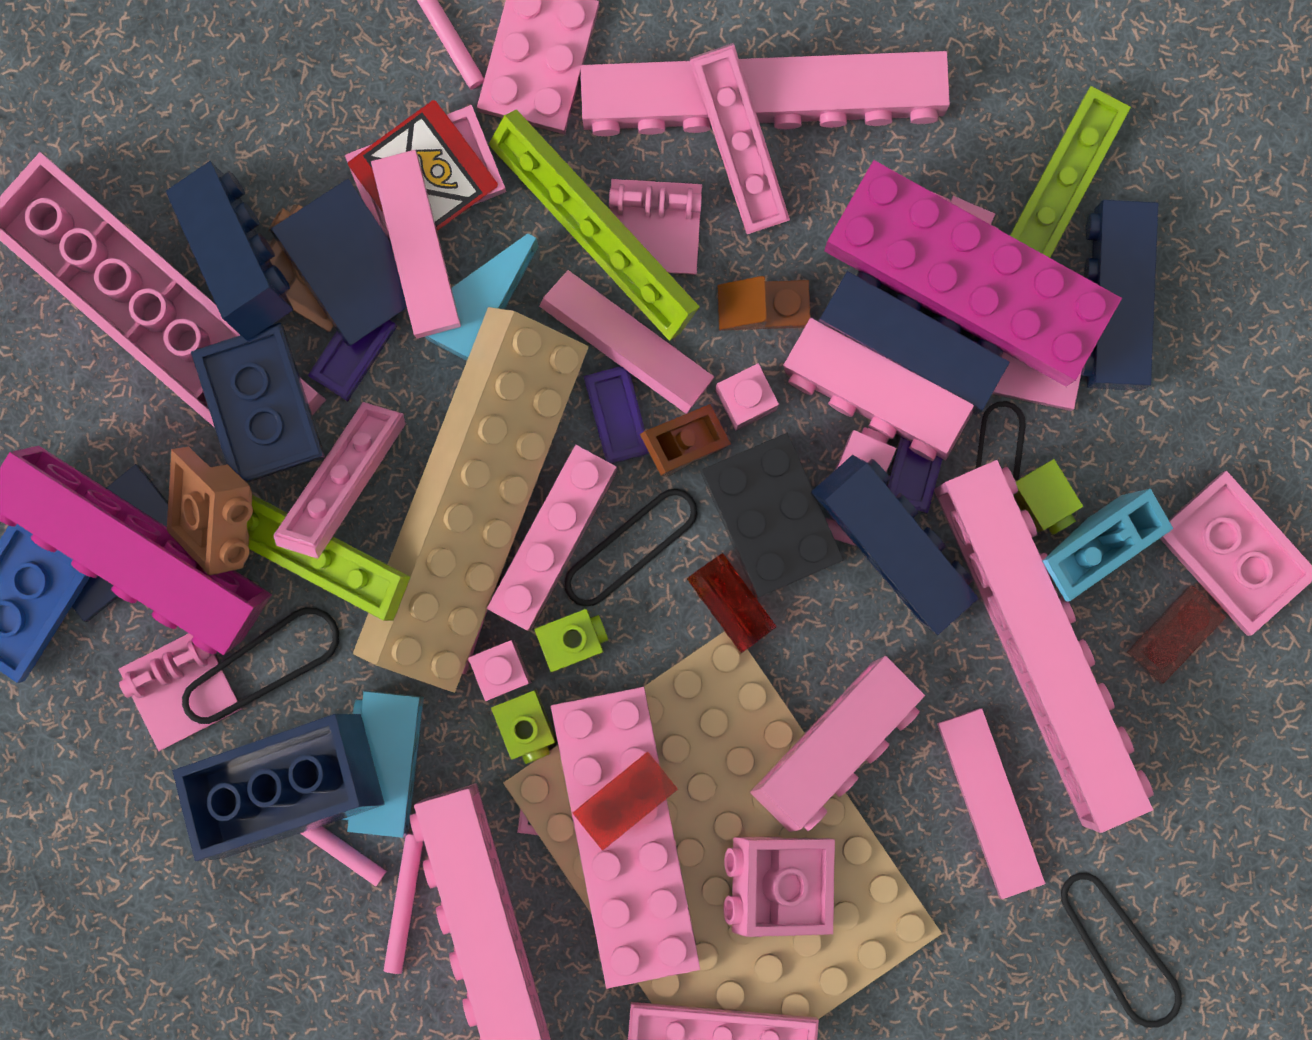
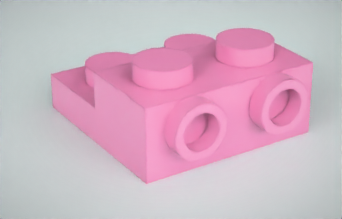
(780, 886)

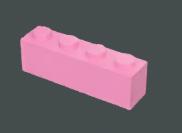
(878, 390)
(552, 538)
(838, 744)

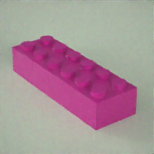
(972, 274)
(126, 549)

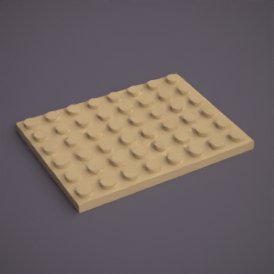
(716, 739)

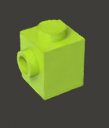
(1047, 498)
(571, 639)
(525, 727)

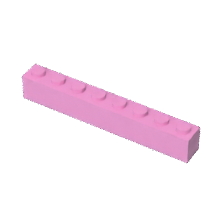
(781, 90)

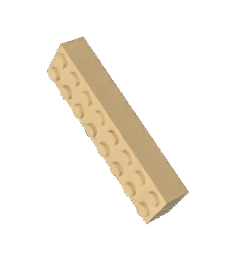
(473, 496)

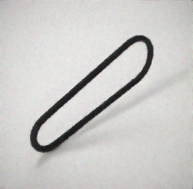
(306, 610)
(1178, 994)

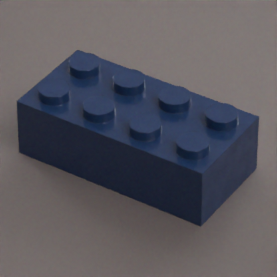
(278, 787)

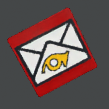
(449, 165)

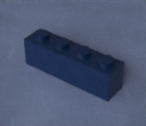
(230, 250)
(1125, 265)
(915, 340)
(895, 543)

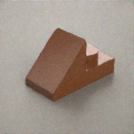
(763, 304)
(685, 440)

